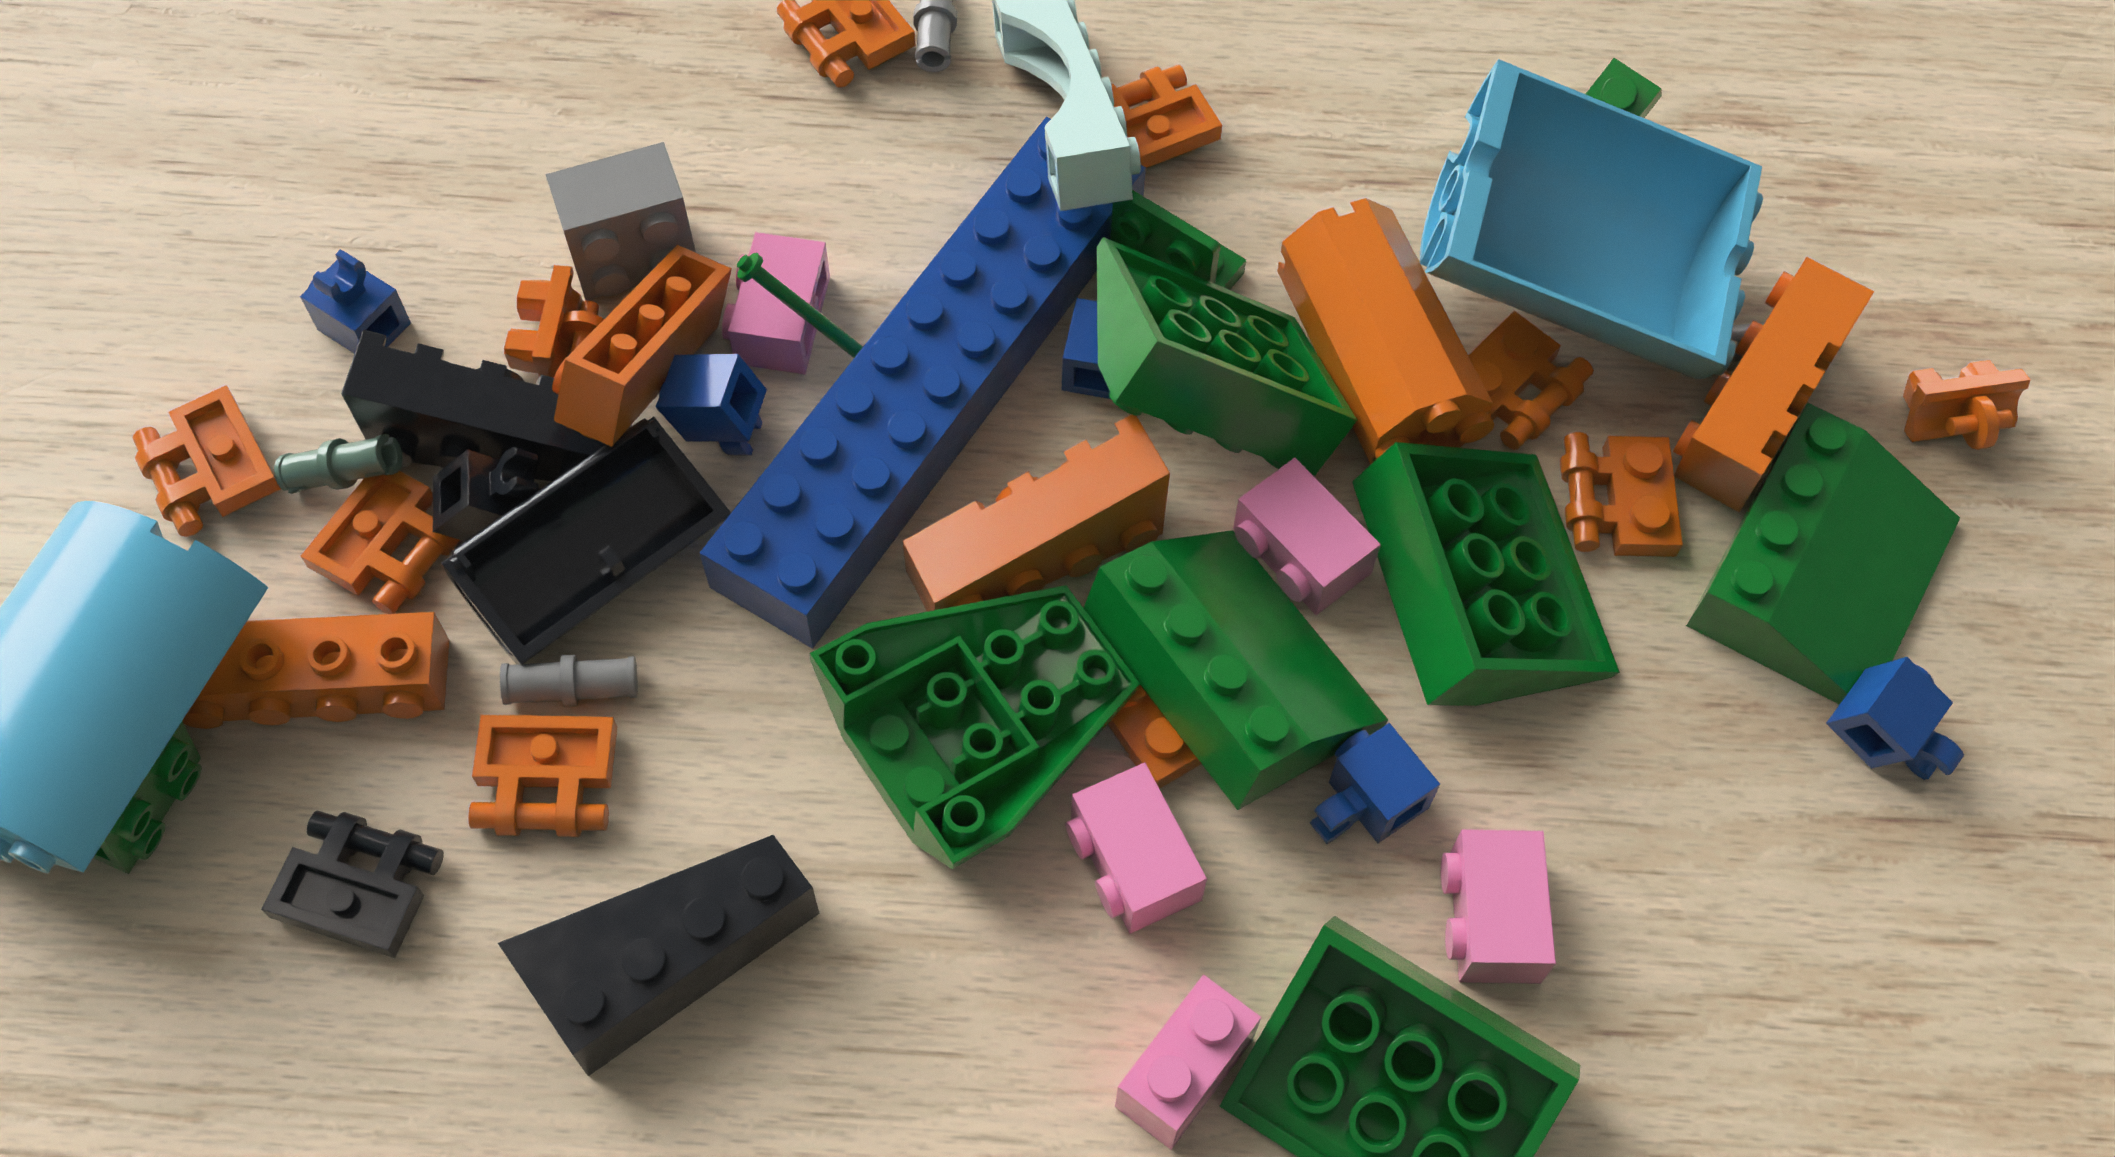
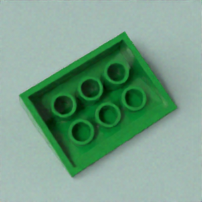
(1213, 362)
(1827, 558)
(1481, 574)
(1229, 661)
(1394, 1064)

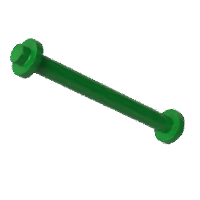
(751, 268)

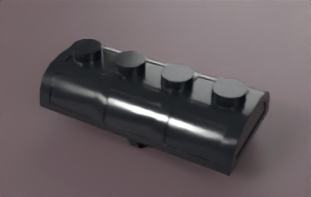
(584, 540)

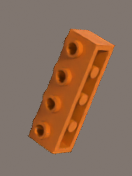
(630, 352)
(328, 670)

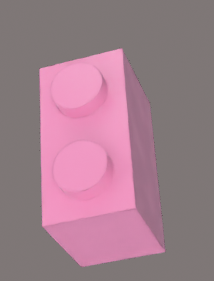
(761, 325)
(1304, 536)
(1135, 848)
(1499, 907)
(1187, 1061)

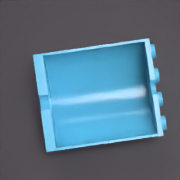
(1596, 222)
(99, 671)

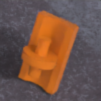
(562, 318)
(1968, 406)

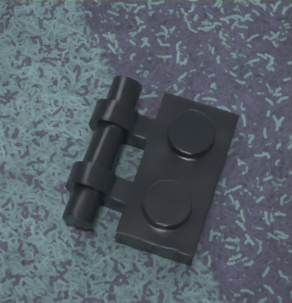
(347, 901)

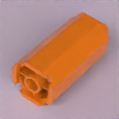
(1383, 331)

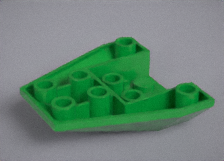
(972, 710)

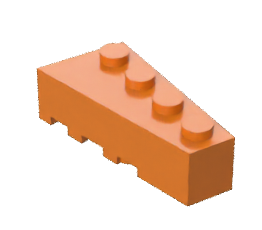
(1770, 384)
(1045, 525)

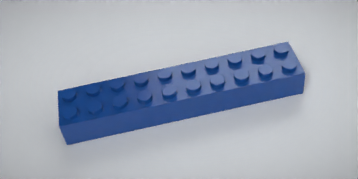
(908, 402)

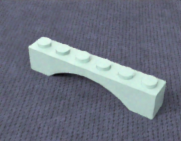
(1087, 138)

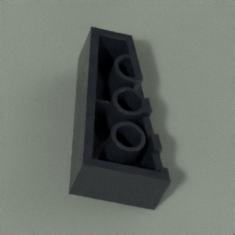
(448, 408)
(659, 948)

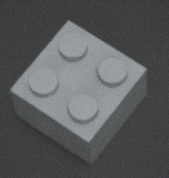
(620, 217)

